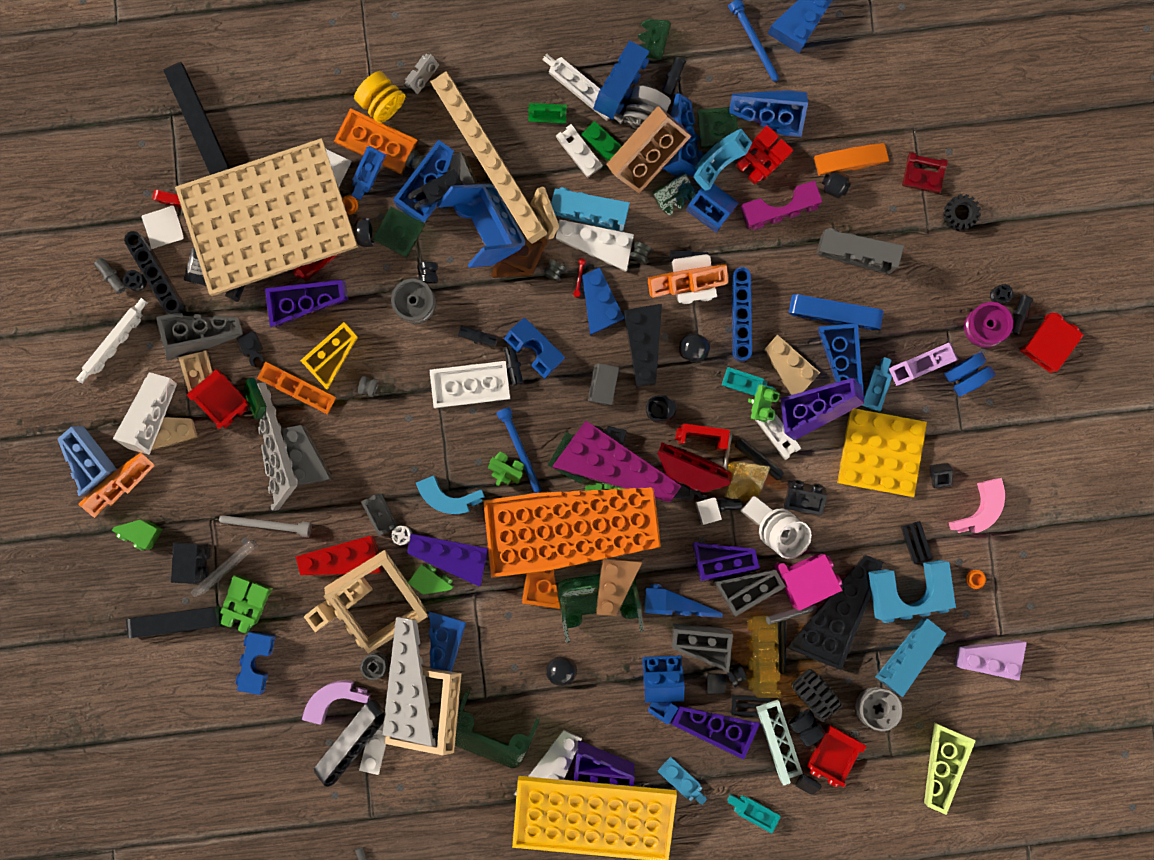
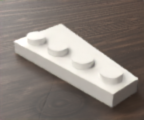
(598, 242)
(558, 758)

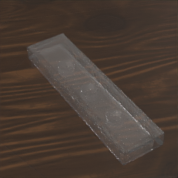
(222, 570)

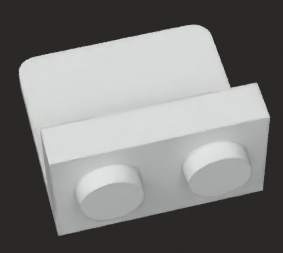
(691, 263)

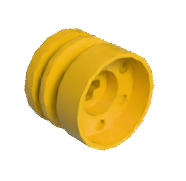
(379, 97)

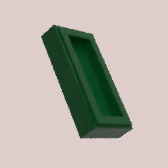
(254, 398)

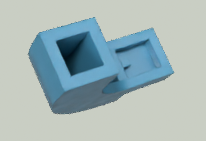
(720, 156)
(436, 498)

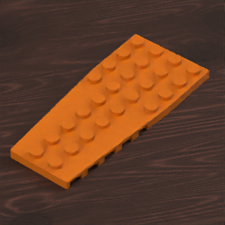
(568, 528)

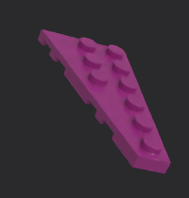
(608, 462)

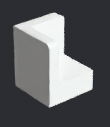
(756, 510)
(708, 511)

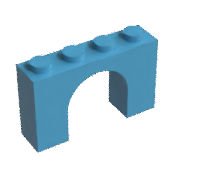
(937, 595)

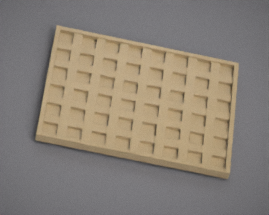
(266, 217)

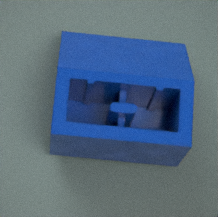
(712, 207)
(663, 679)

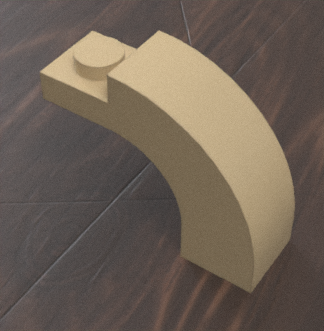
(324, 614)

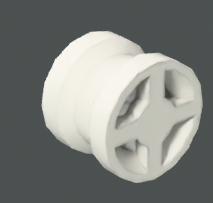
(396, 537)

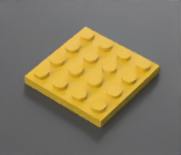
(882, 452)

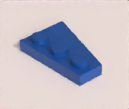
(600, 302)
(445, 640)

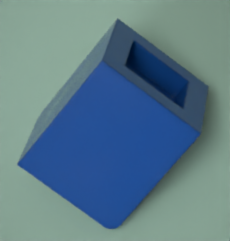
(663, 710)

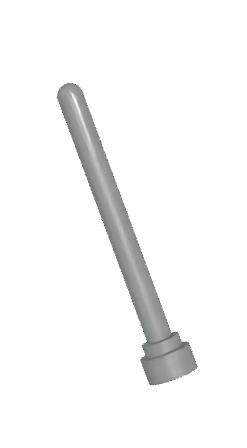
(302, 529)

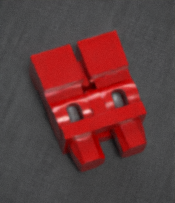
(764, 155)

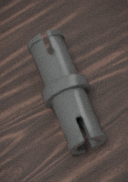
(110, 275)

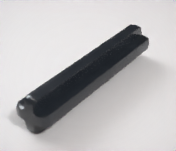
(758, 458)
(781, 646)

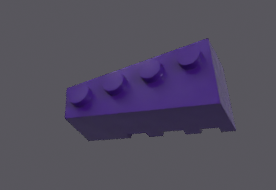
(297, 301)
(818, 406)
(457, 558)
(721, 731)

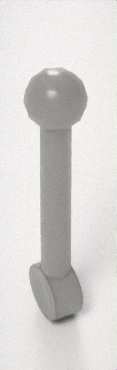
(727, 453)

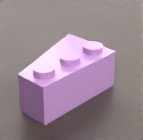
(996, 658)

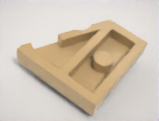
(545, 213)

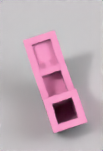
(991, 506)

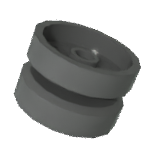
(402, 301)

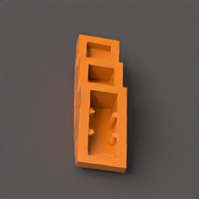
(851, 158)
(688, 280)
(296, 387)
(117, 483)

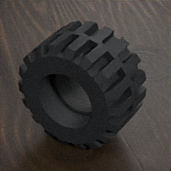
(816, 695)

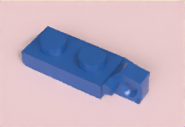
(367, 171)

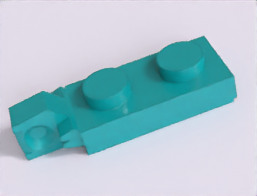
(742, 381)
(754, 812)

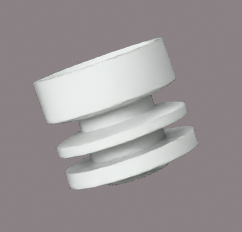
(785, 533)

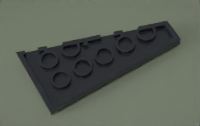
(835, 624)

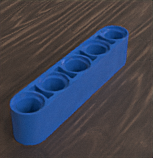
(743, 305)
(835, 312)

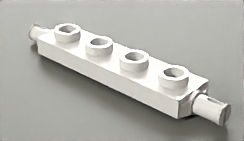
(576, 83)
(112, 341)

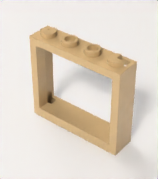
(387, 633)
(448, 715)

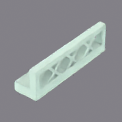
(774, 745)

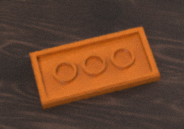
(362, 131)

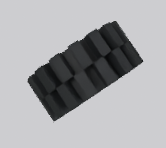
(969, 204)

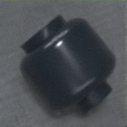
(836, 184)

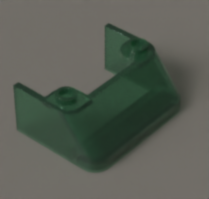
(580, 597)
(487, 747)

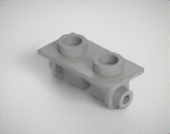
(426, 67)

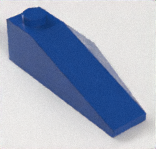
(688, 154)
(433, 166)

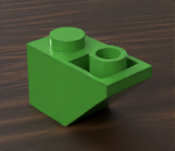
(140, 532)
(428, 581)

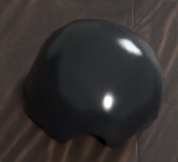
(363, 232)
(694, 347)
(660, 409)
(561, 671)

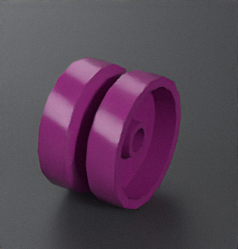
(996, 316)

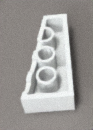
(146, 414)

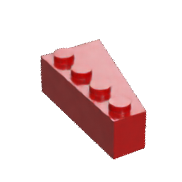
(339, 558)

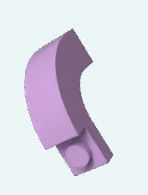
(923, 364)
(318, 704)

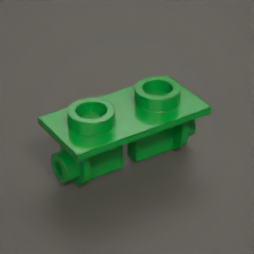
(547, 113)

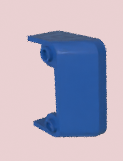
(490, 218)

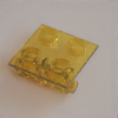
(746, 480)

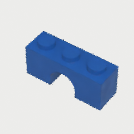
(526, 335)
(250, 678)

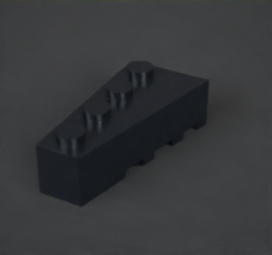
(643, 340)

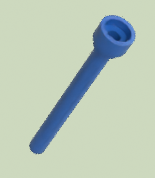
(737, 8)
(506, 416)

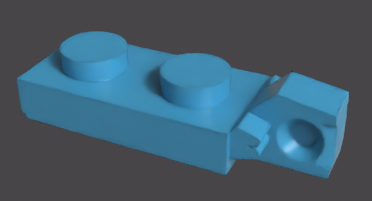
(878, 385)
(682, 780)

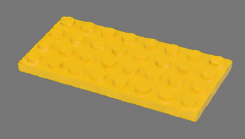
(593, 818)

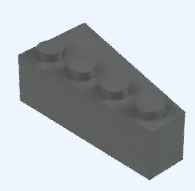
(860, 251)

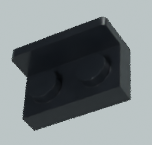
(805, 497)

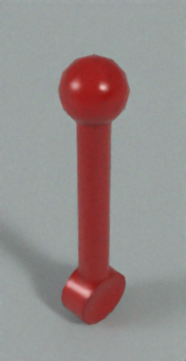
(576, 293)

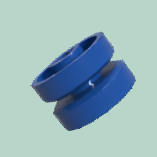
(969, 373)

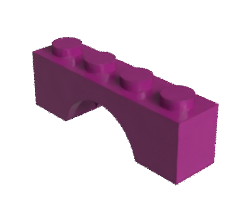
(758, 213)

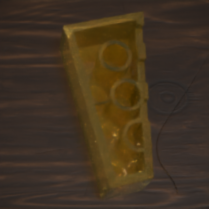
(763, 657)

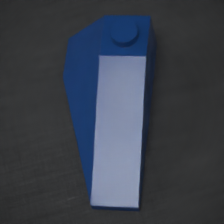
(777, 109)
(663, 601)

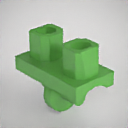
(762, 403)
(504, 472)

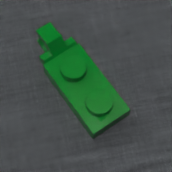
(601, 141)

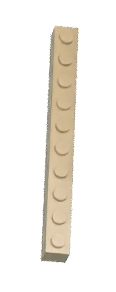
(489, 158)

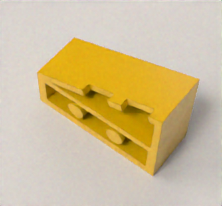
(330, 354)

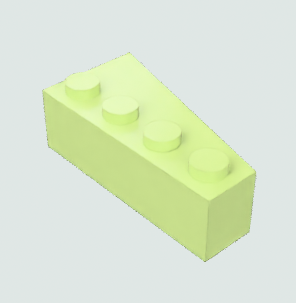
(946, 765)

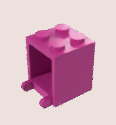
(809, 580)

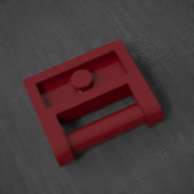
(921, 178)

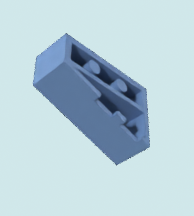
(85, 459)

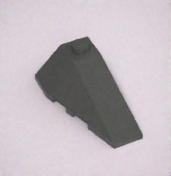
(193, 334)

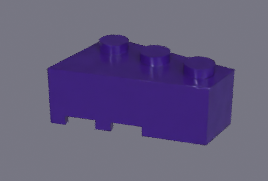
(723, 561)
(602, 767)

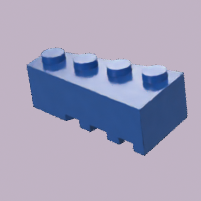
(799, 23)
(619, 83)
(842, 351)

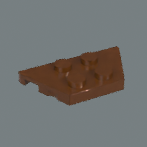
(521, 262)

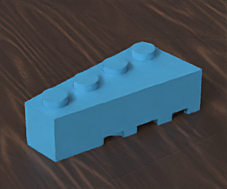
(590, 209)
(911, 657)

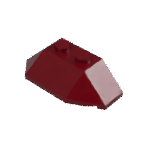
(692, 469)

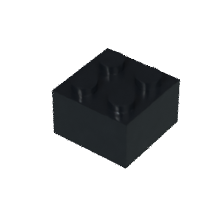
(190, 562)

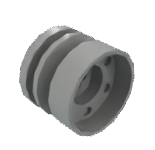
(643, 103)
(890, 710)

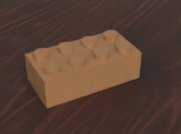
(648, 150)

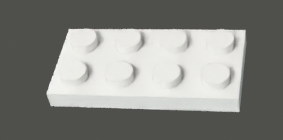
(469, 384)

